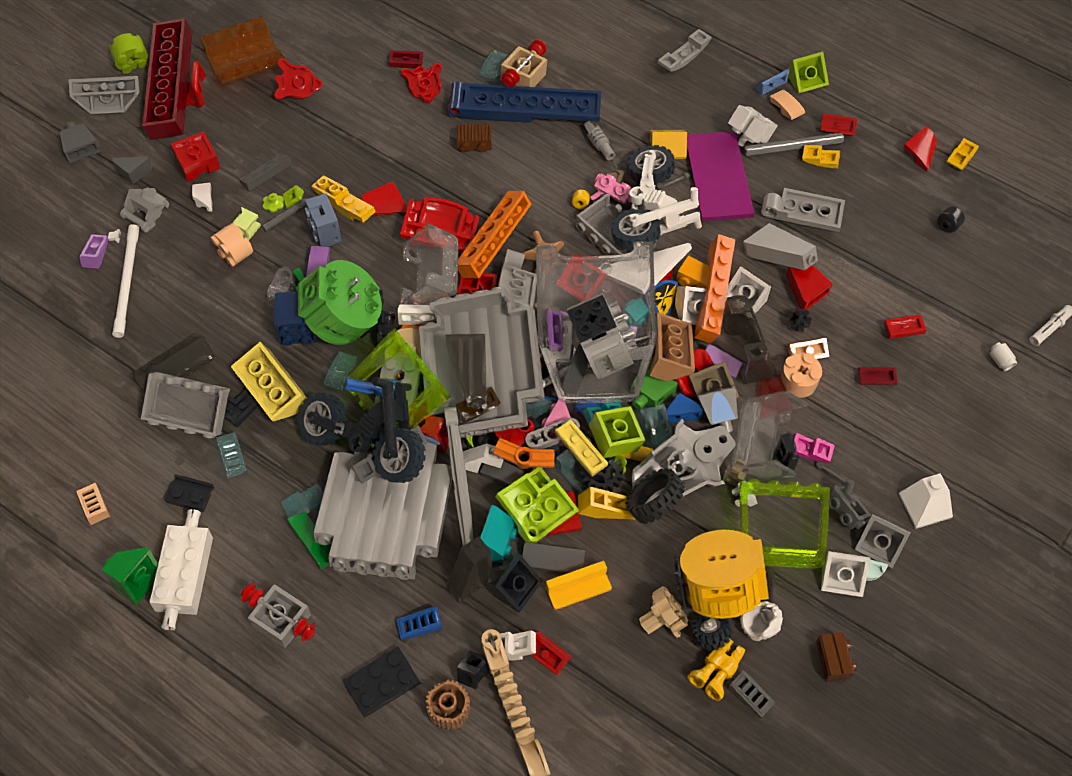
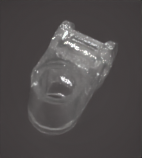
(279, 285)

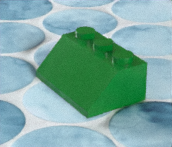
(131, 573)

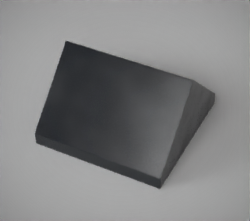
(516, 584)

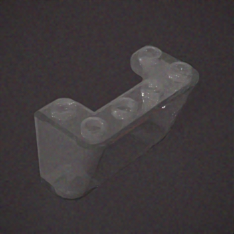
(437, 265)

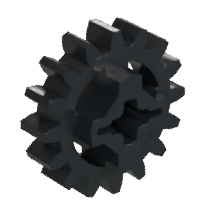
(602, 479)

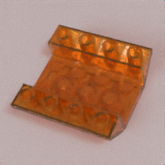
(241, 50)

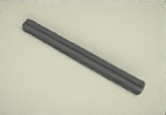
(793, 144)

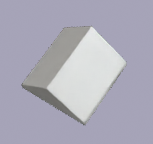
(748, 285)
(845, 573)

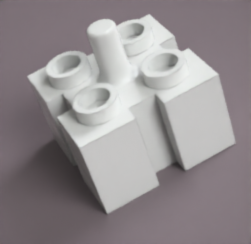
(752, 125)

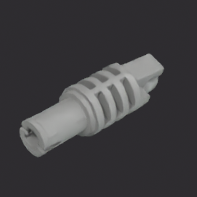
(599, 140)

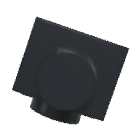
(472, 669)

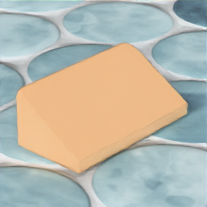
(816, 347)

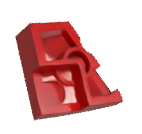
(385, 200)
(470, 285)

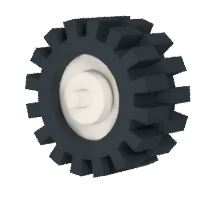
(711, 632)

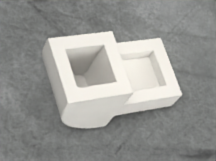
(518, 644)

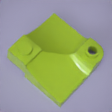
(536, 504)

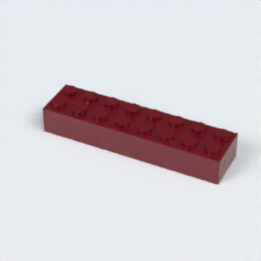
(167, 79)

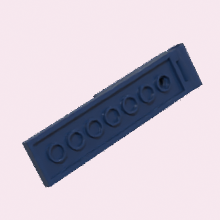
(522, 103)

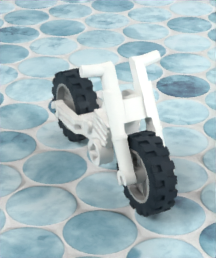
(652, 204)

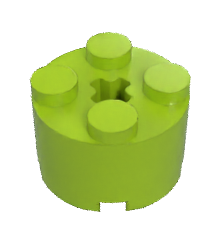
(128, 52)

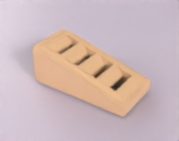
(99, 514)

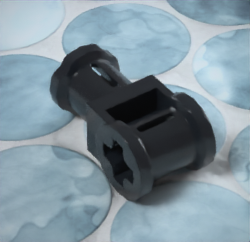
(384, 329)

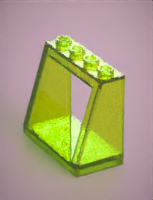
(392, 344)

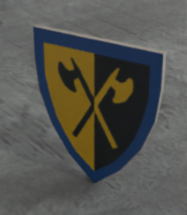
(665, 296)

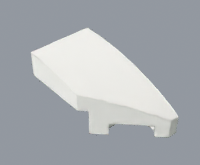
(202, 195)

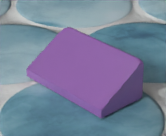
(555, 330)

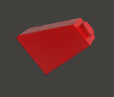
(808, 285)

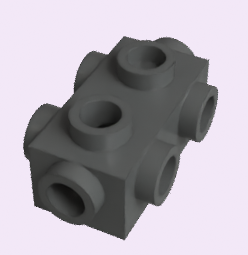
(848, 506)

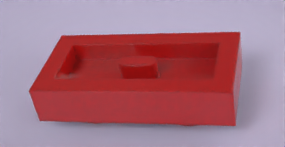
(838, 124)
(905, 326)

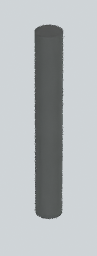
(275, 221)

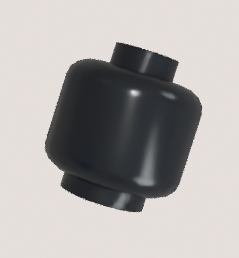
(951, 218)

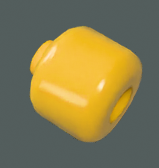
(580, 199)

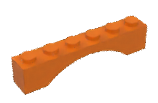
(711, 314)

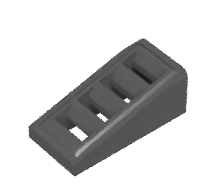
(751, 683)

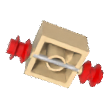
(524, 66)

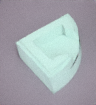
(875, 570)

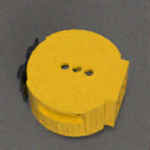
(721, 574)

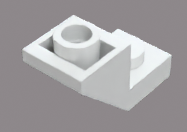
(481, 454)

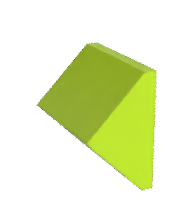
(808, 72)

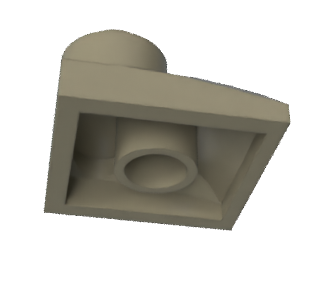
(712, 378)

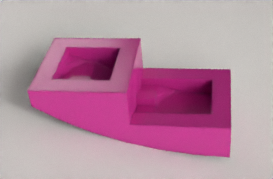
(813, 449)

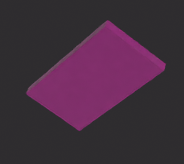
(719, 176)

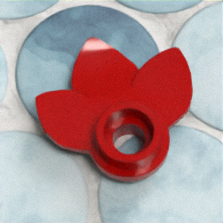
(517, 435)

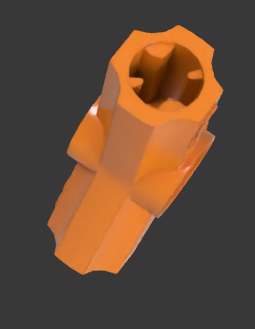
(537, 457)

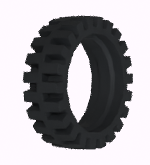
(662, 503)

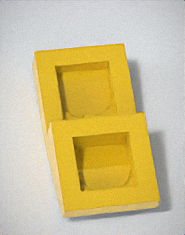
(962, 154)
(825, 158)

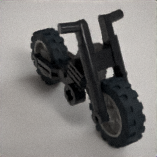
(375, 427)

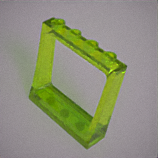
(789, 556)

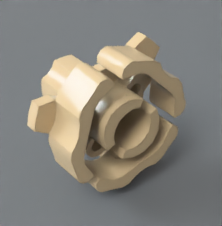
(664, 611)

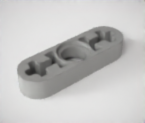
(536, 435)

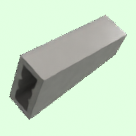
(780, 247)

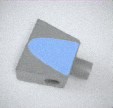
(720, 406)

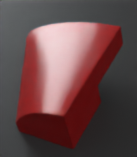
(922, 147)

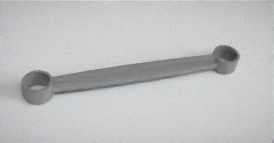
(459, 476)

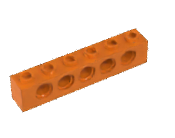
(493, 234)

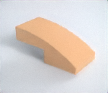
(789, 105)

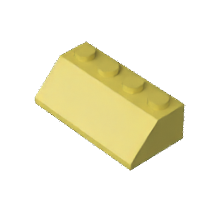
(269, 383)

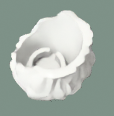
(762, 621)

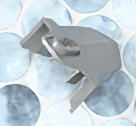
(687, 458)

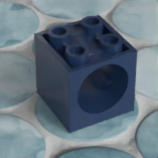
(288, 325)

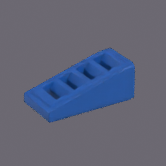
(424, 614)

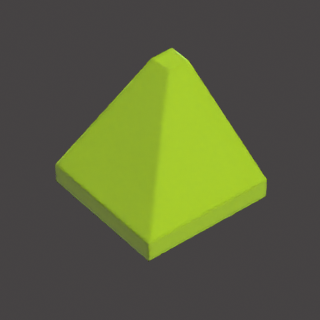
(293, 196)

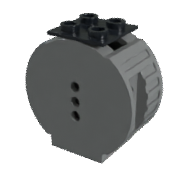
(603, 334)

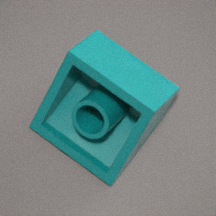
(498, 534)

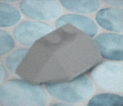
(105, 94)

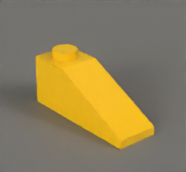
(603, 504)

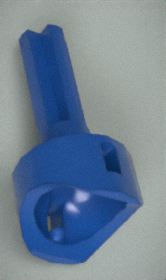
(367, 387)

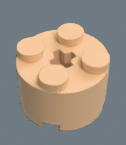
(232, 244)
(801, 374)

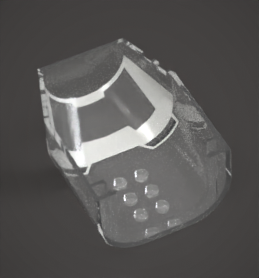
(621, 278)

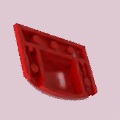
(442, 214)

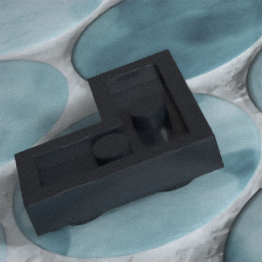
(240, 409)

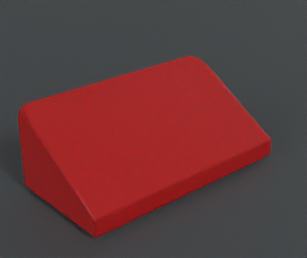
(550, 654)

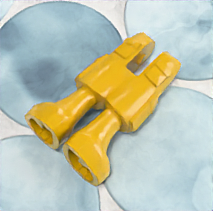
(723, 664)

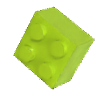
(616, 432)

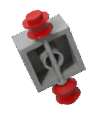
(278, 615)

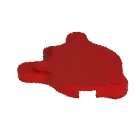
(295, 82)
(423, 83)

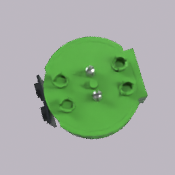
(340, 302)

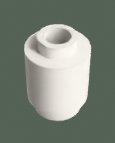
(1003, 356)

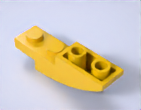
(343, 201)

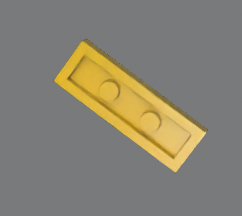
(578, 585)

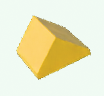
(671, 139)

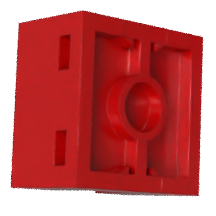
(195, 156)

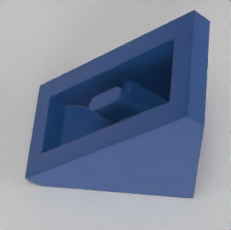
(684, 409)

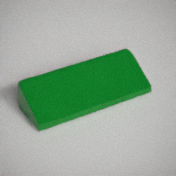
(304, 530)

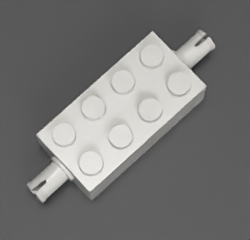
(181, 570)

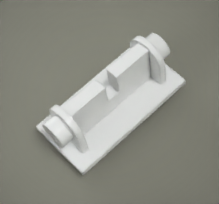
(568, 336)

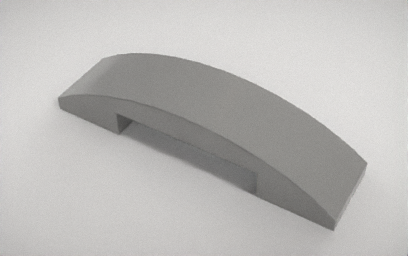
(687, 52)

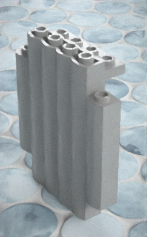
(511, 355)
(380, 522)

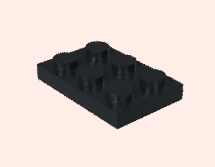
(381, 682)

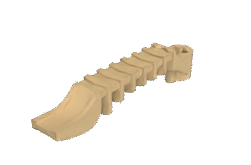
(511, 701)

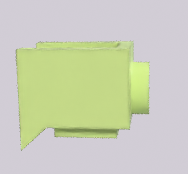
(247, 223)

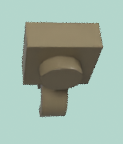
(734, 474)

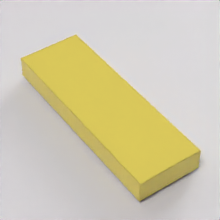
(581, 447)

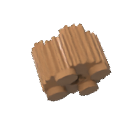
(451, 716)

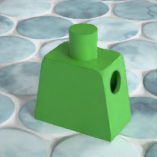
(654, 391)

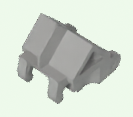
(148, 202)

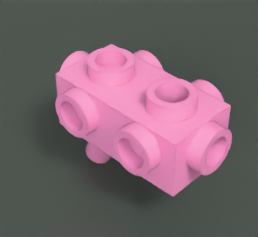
(608, 184)

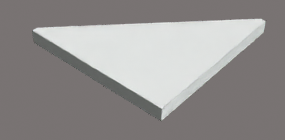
(667, 259)

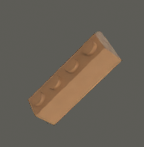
(673, 349)

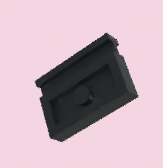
(786, 451)
(189, 493)

